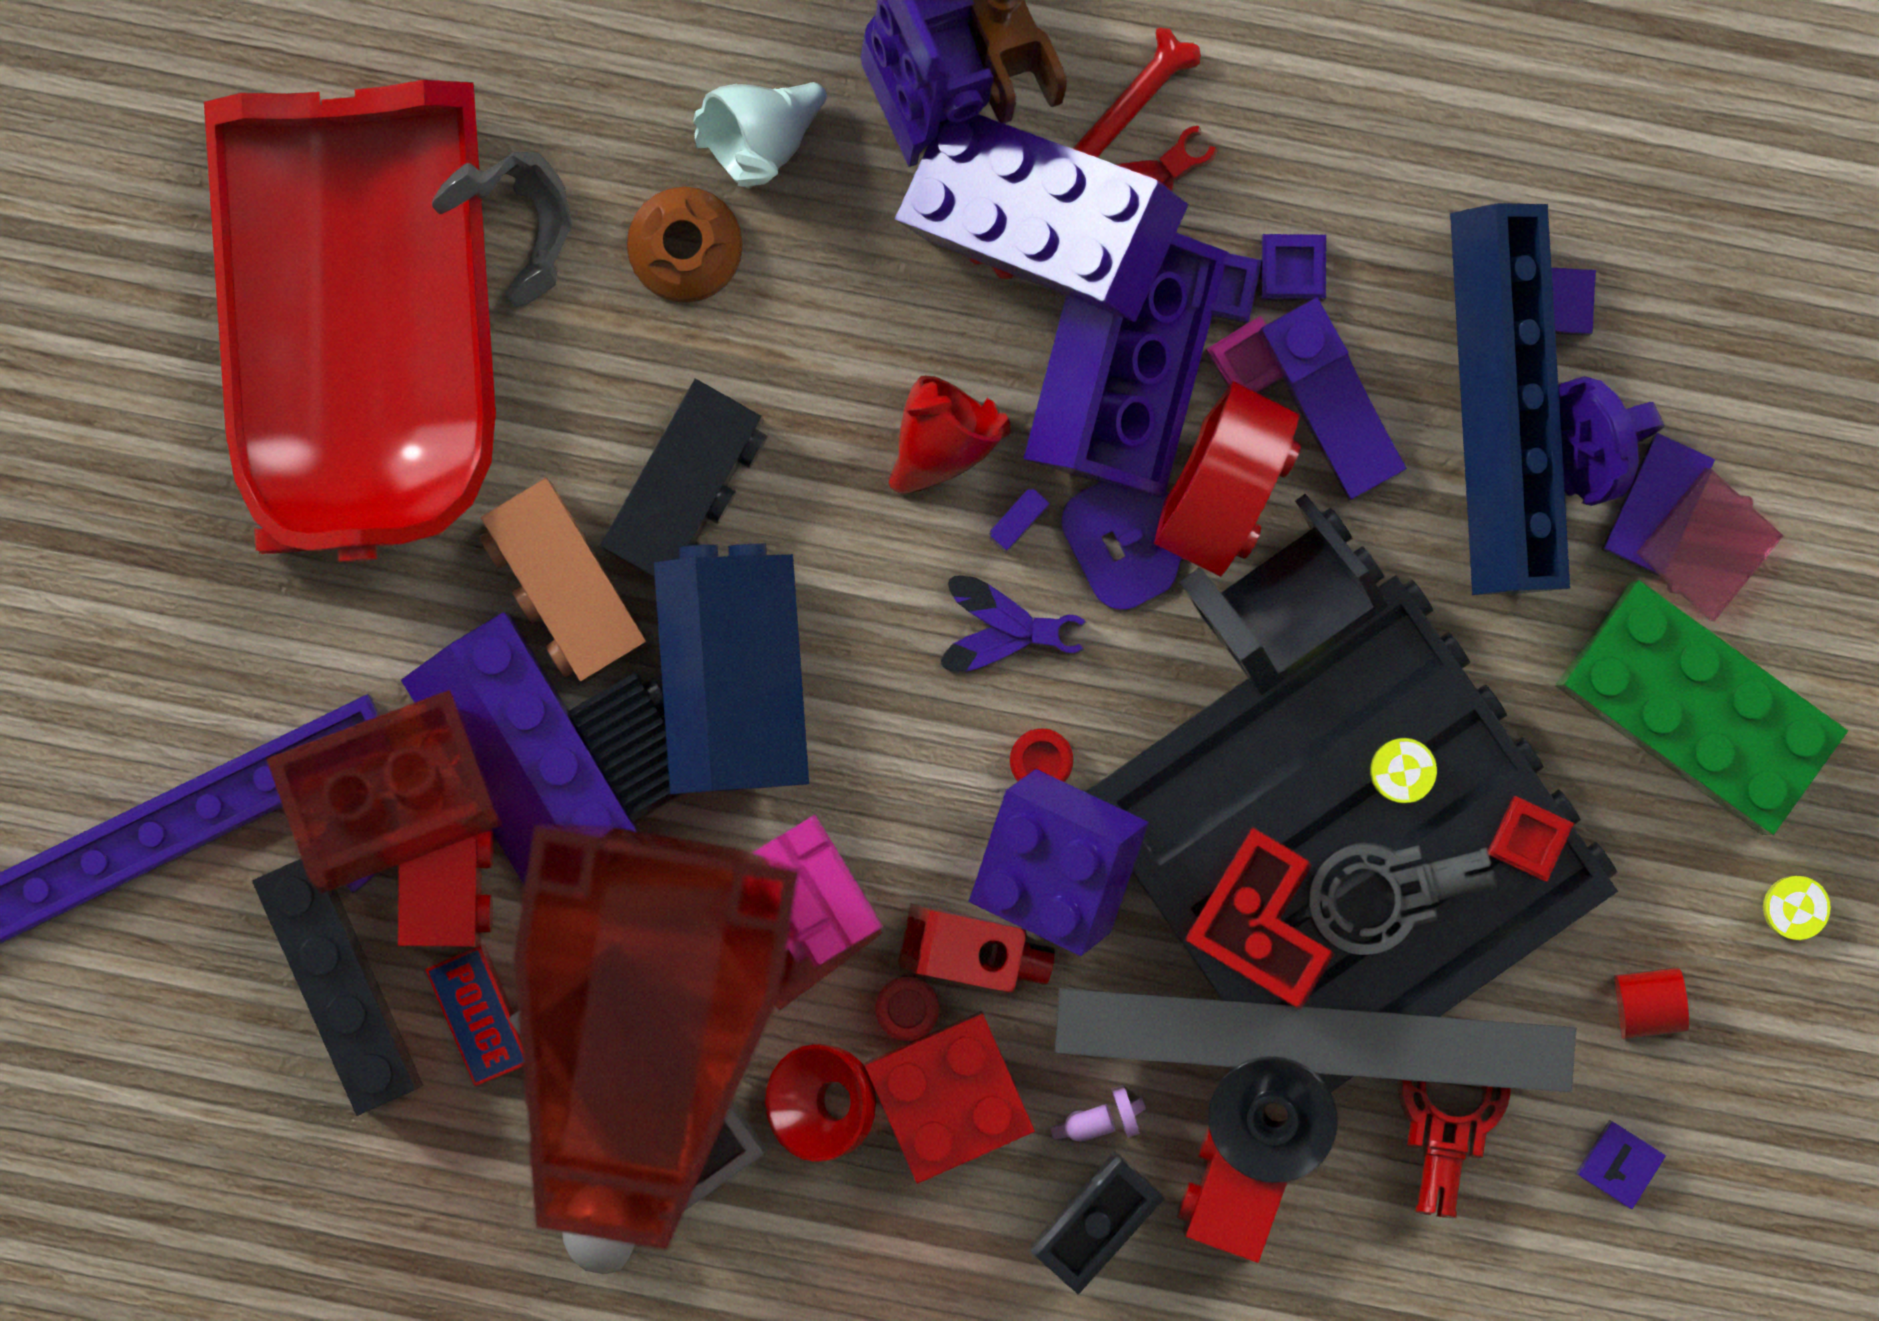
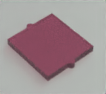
(1710, 544)

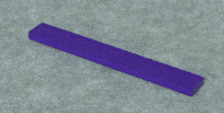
(156, 830)

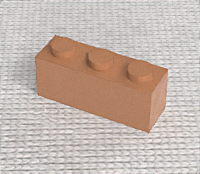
(561, 582)

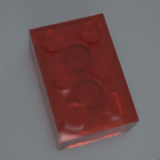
(384, 792)

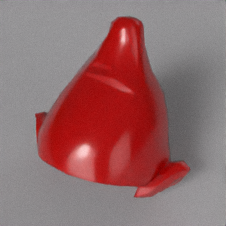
(943, 435)

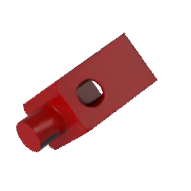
(949, 945)

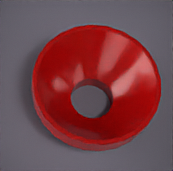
(798, 1106)

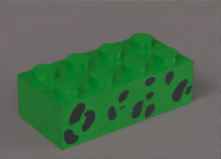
(1701, 708)

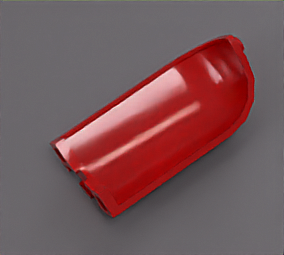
(351, 312)

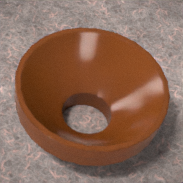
(685, 278)

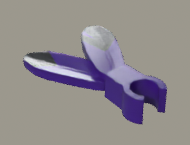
(1011, 628)

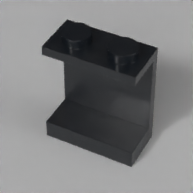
(1293, 601)

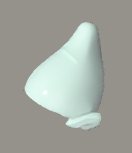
(756, 127)

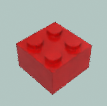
(949, 1097)

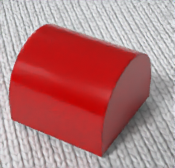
(1652, 1003)

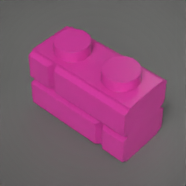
(828, 902)

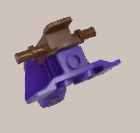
(952, 59)

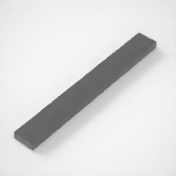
(1316, 1037)

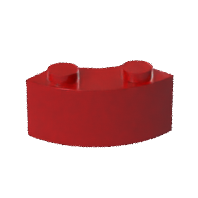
(1228, 480)

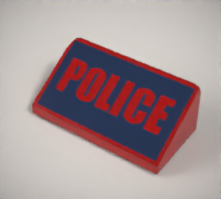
(477, 1014)

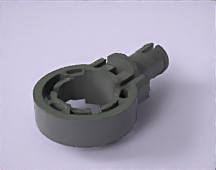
(1437, 880)

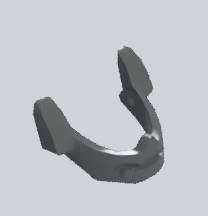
(535, 180)

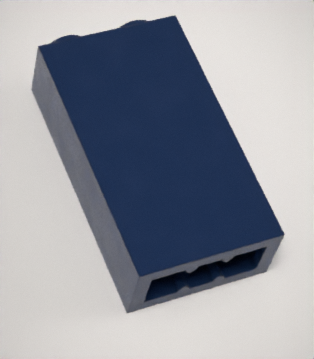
(731, 669)

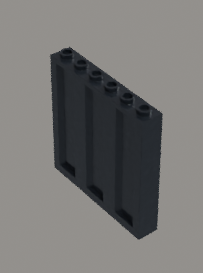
(1302, 776)

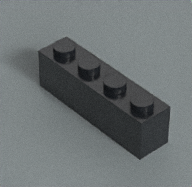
(338, 988)

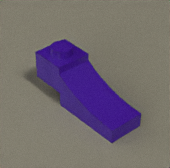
(1331, 398)

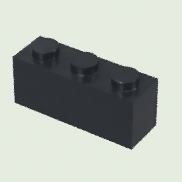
(686, 478)

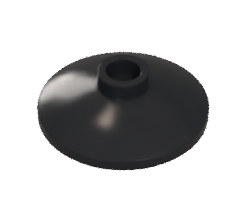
(1267, 1147)

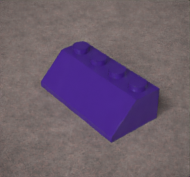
(1125, 386)
(522, 737)

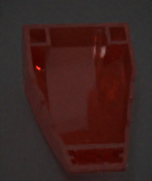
(638, 1015)

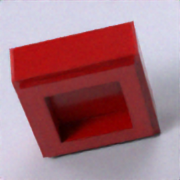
(1530, 838)

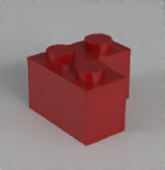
(1245, 926)

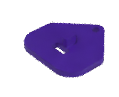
(1134, 522)

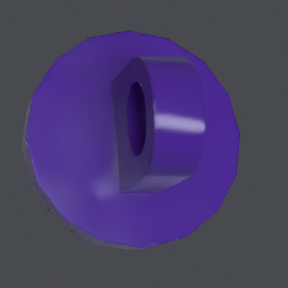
(1601, 439)

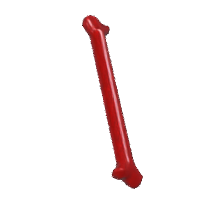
(1168, 59)

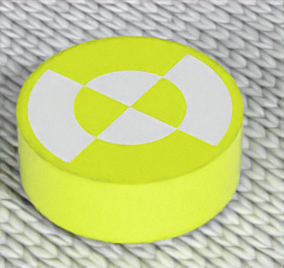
(1403, 770)
(1796, 907)

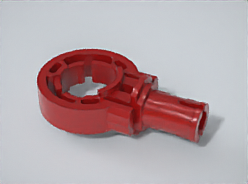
(1444, 1159)

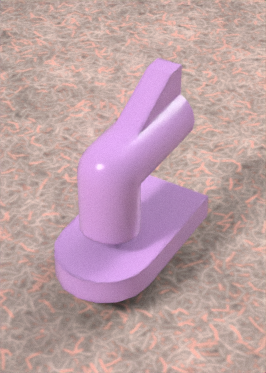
(1098, 1121)

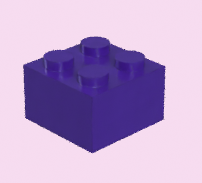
(1058, 862)

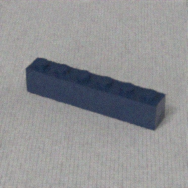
(1510, 399)

